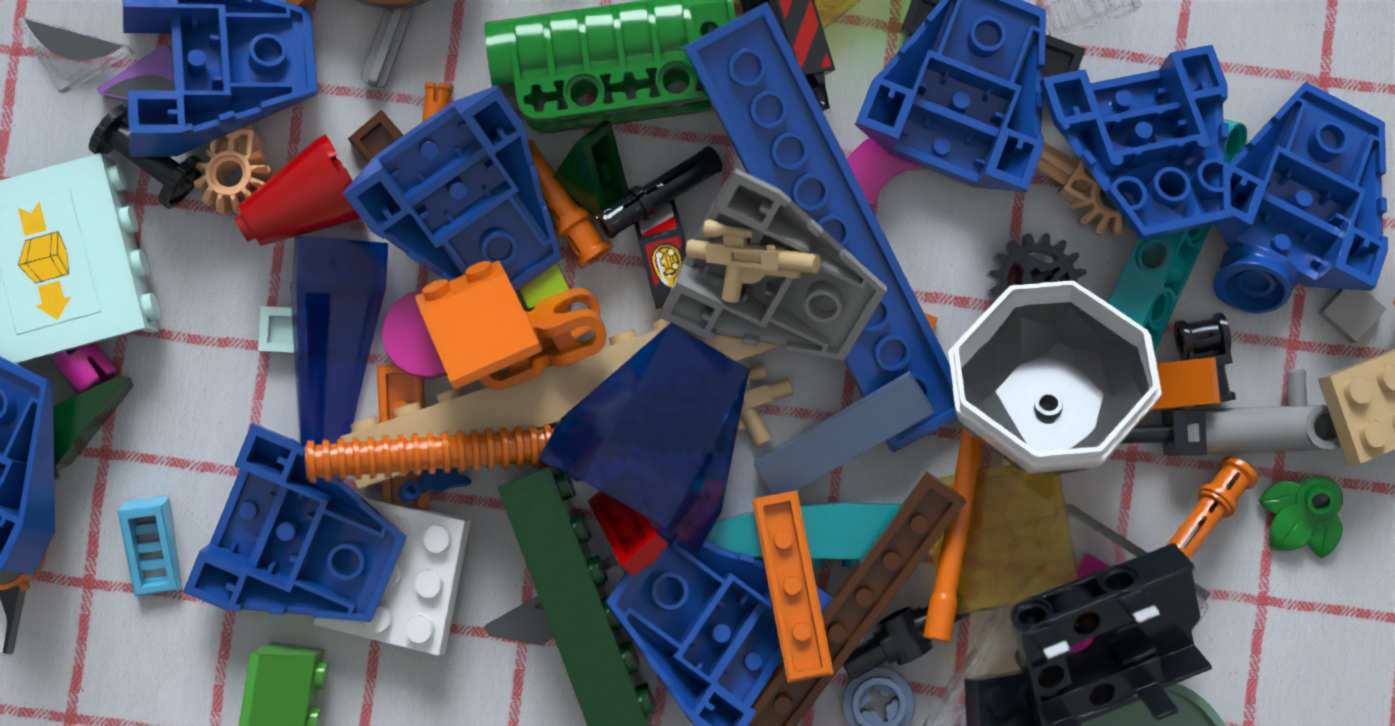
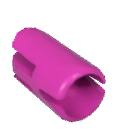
(84, 367)

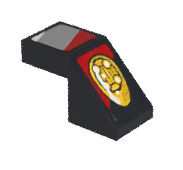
(662, 250)

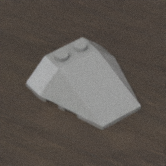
(809, 314)

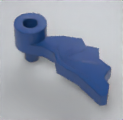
(432, 482)

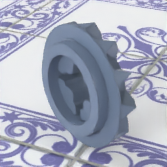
(887, 682)

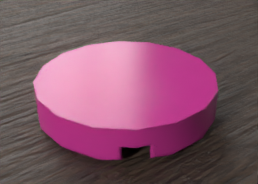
(409, 340)

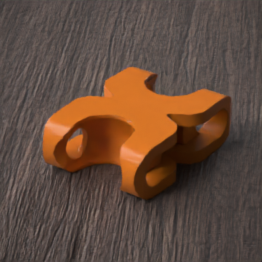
(557, 335)

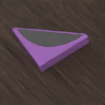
(147, 74)

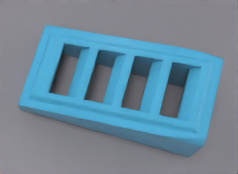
(131, 530)

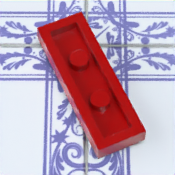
(631, 536)

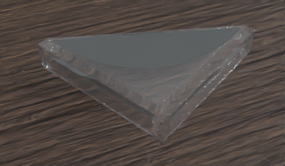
(71, 55)

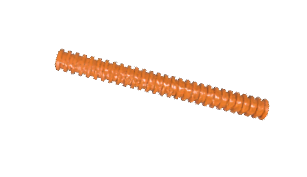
(425, 453)

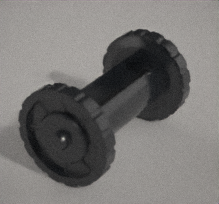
(176, 177)

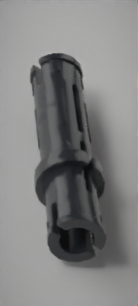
(645, 200)

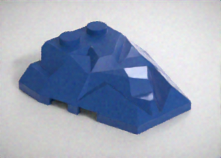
(1152, 140)

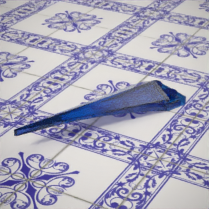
(334, 318)

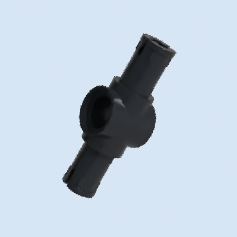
(896, 640)

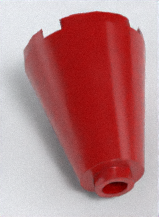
(299, 197)

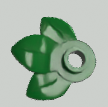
(1298, 520)

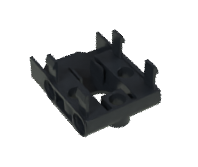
(1140, 644)

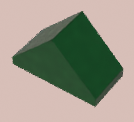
(594, 170)

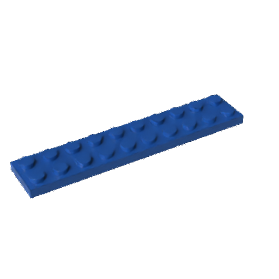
(791, 146)

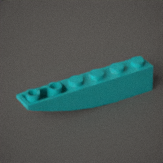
(831, 531)

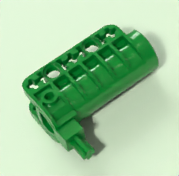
(602, 52)

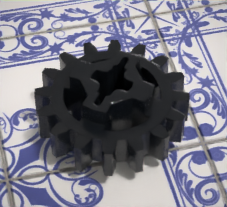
(1025, 264)

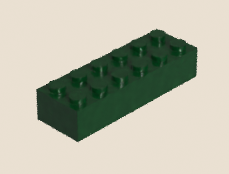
(574, 600)

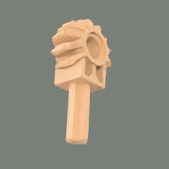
(232, 152)
(1080, 190)

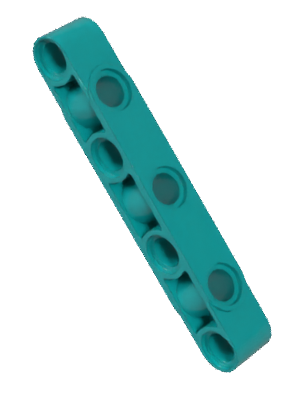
(1151, 292)

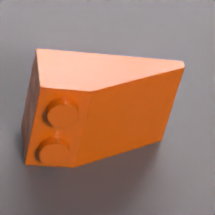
(477, 323)

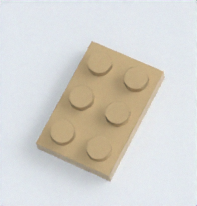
(1363, 407)

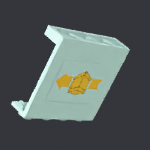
(70, 260)

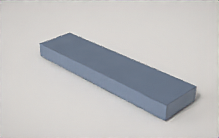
(844, 435)

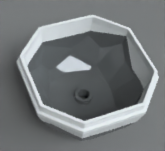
(1060, 350)

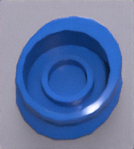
(1255, 279)

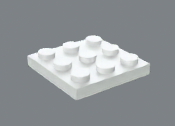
(423, 585)

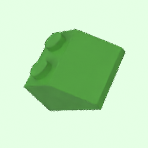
(283, 686)

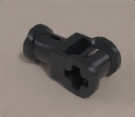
(1216, 345)

